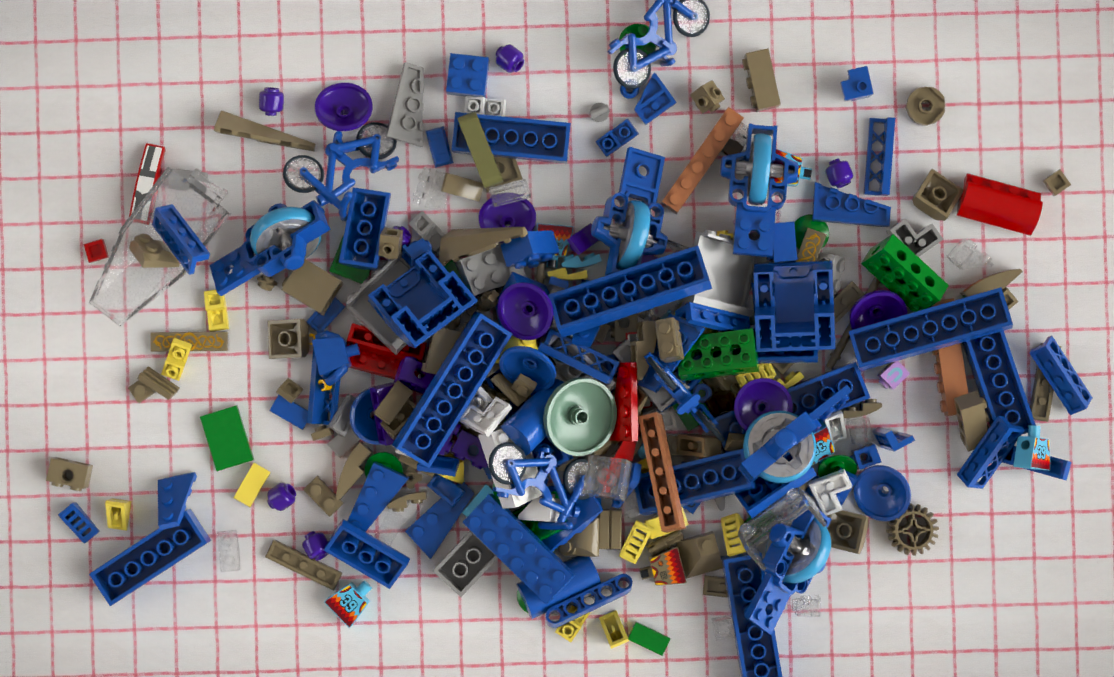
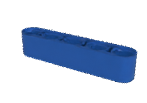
(583, 608)

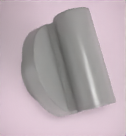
(599, 112)

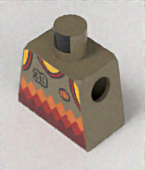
(665, 568)

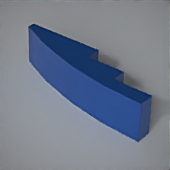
(589, 510)

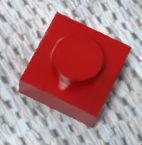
(96, 251)

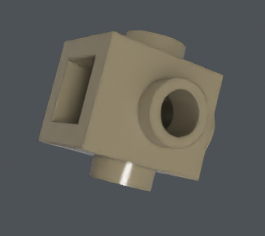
(707, 97)

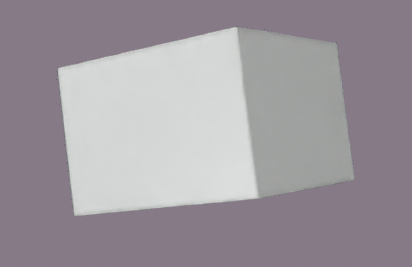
(836, 426)

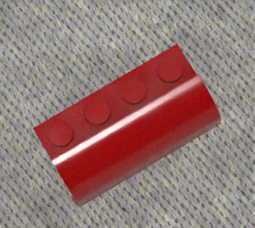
(1000, 204)
(376, 356)

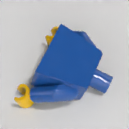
(332, 356)

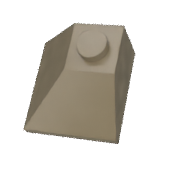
(699, 554)

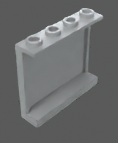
(728, 274)
(361, 309)

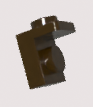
(720, 402)

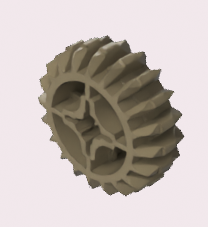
(913, 537)

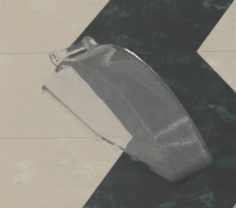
(127, 285)

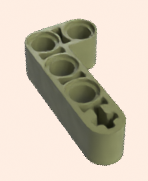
(480, 150)

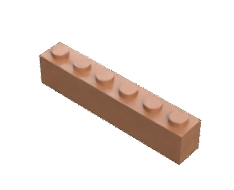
(702, 160)
(951, 373)
(661, 472)

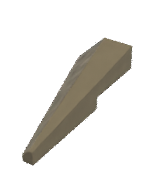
(241, 127)
(470, 242)

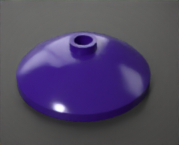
(340, 100)
(515, 214)
(888, 306)
(515, 311)
(759, 391)

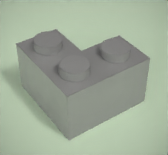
(916, 242)

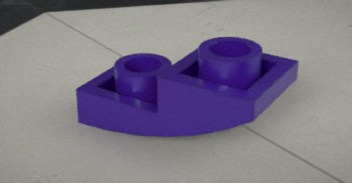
(582, 240)

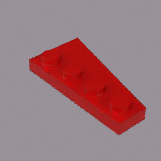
(626, 403)

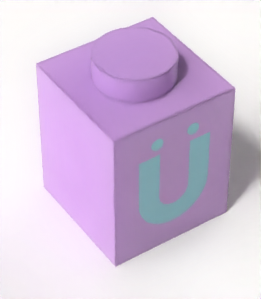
(893, 375)

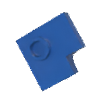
(858, 84)

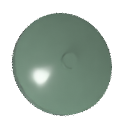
(580, 416)

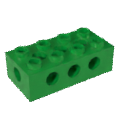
(904, 274)
(726, 363)

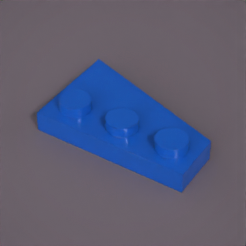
(172, 499)

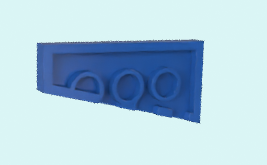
(845, 208)
(689, 335)
(437, 521)

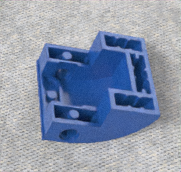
(421, 300)
(794, 306)

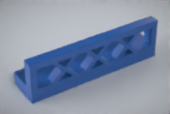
(887, 155)
(179, 237)
(713, 317)
(576, 363)
(1061, 377)
(319, 400)
(892, 441)
(987, 452)

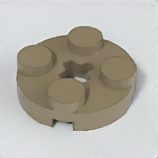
(936, 106)

